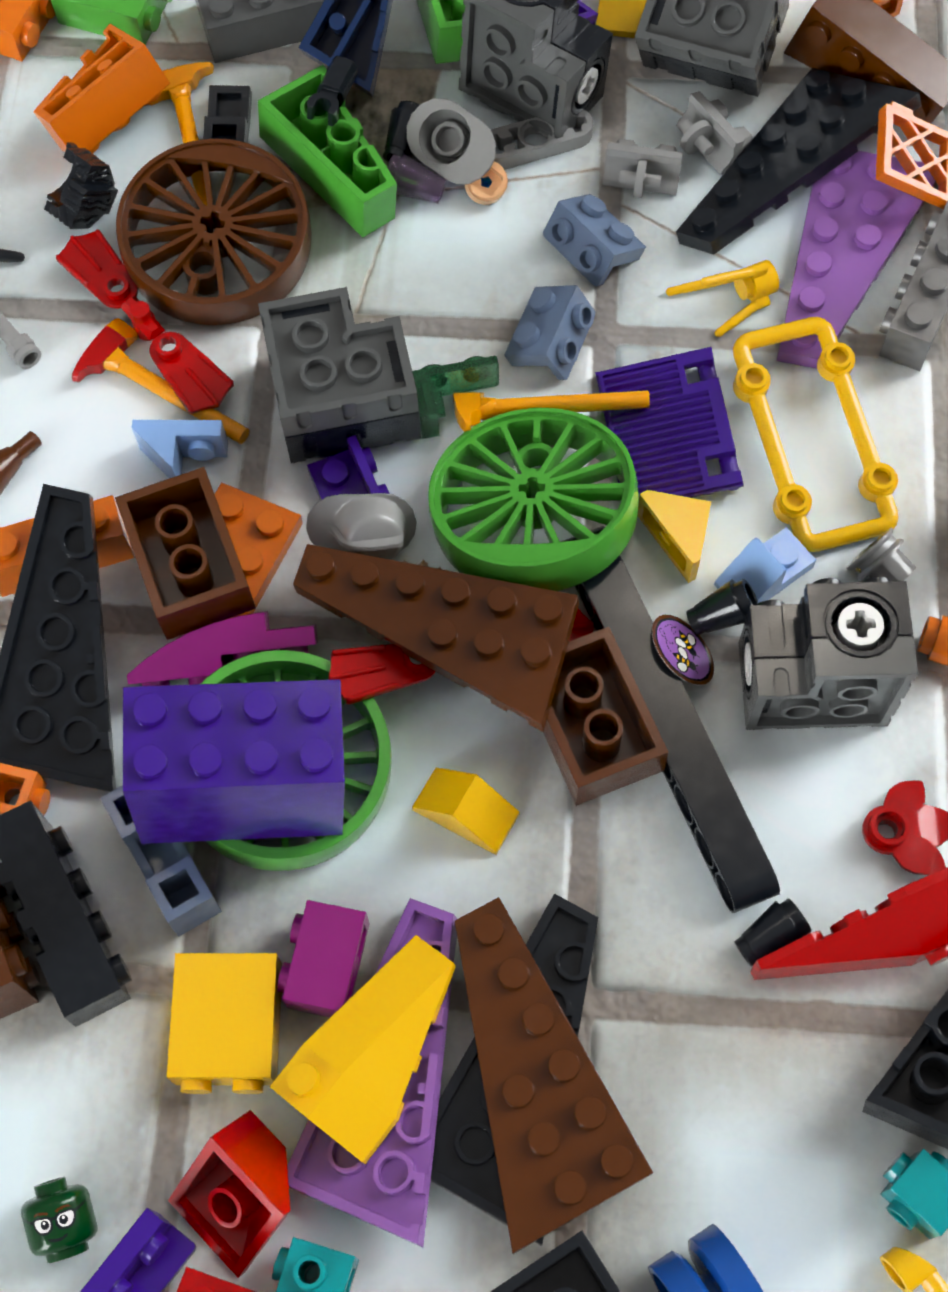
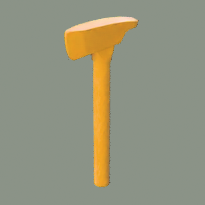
(183, 81)
(473, 407)

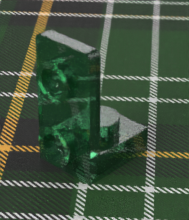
(442, 380)

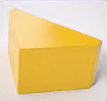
(677, 526)
(467, 807)

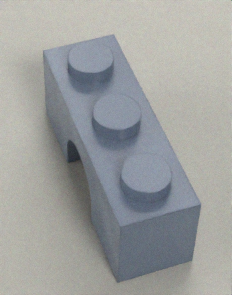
(167, 871)

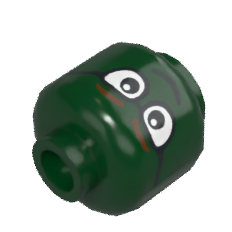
(59, 1220)

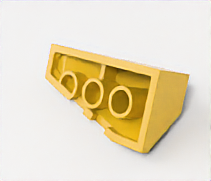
(363, 1056)

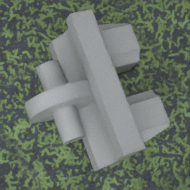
(710, 133)
(642, 167)

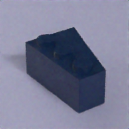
(350, 31)

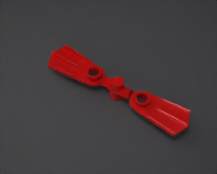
(186, 369)
(385, 668)

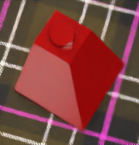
(236, 1191)

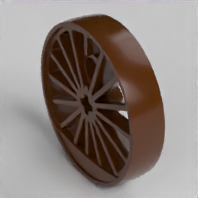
(213, 231)

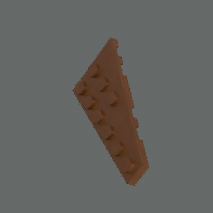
(467, 627)
(548, 1111)

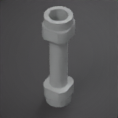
(19, 346)

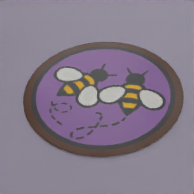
(682, 650)

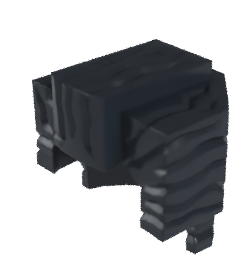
(85, 193)

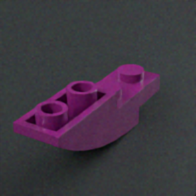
(205, 649)

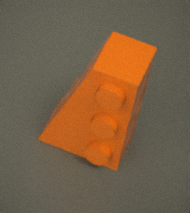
(103, 92)

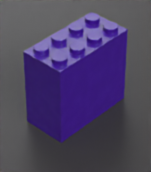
(234, 760)

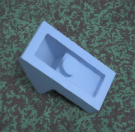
(171, 440)
(769, 565)

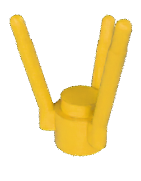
(750, 283)

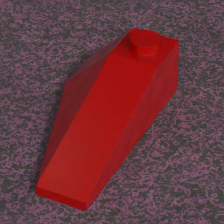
(899, 934)

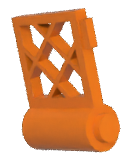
(916, 131)

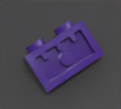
(346, 472)
(144, 1258)

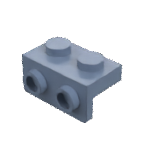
(591, 237)
(552, 329)

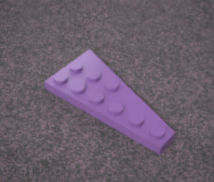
(844, 246)
(396, 1180)

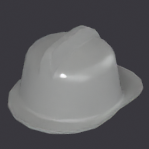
(451, 141)
(362, 524)

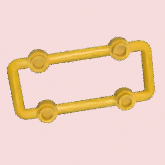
(793, 500)

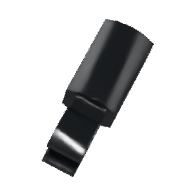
(333, 89)

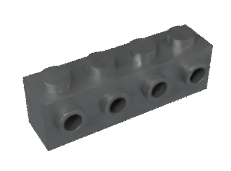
(922, 298)

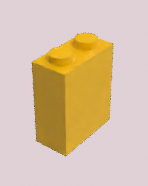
(224, 1021)

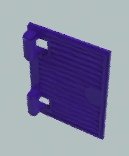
(678, 429)

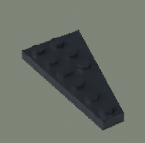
(795, 147)
(55, 653)
(463, 1139)

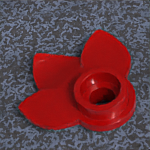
(915, 825)

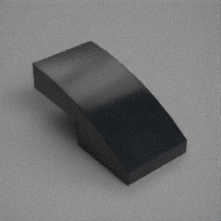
(228, 113)

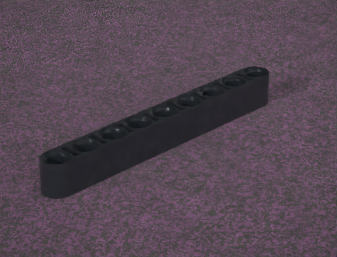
(692, 764)

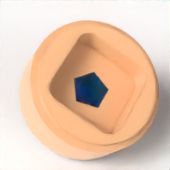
(489, 187)

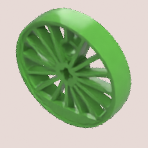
(534, 498)
(302, 666)

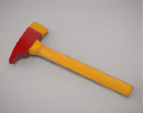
(107, 353)

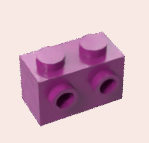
(324, 958)

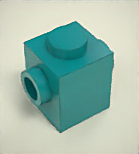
(919, 1192)
(292, 1264)

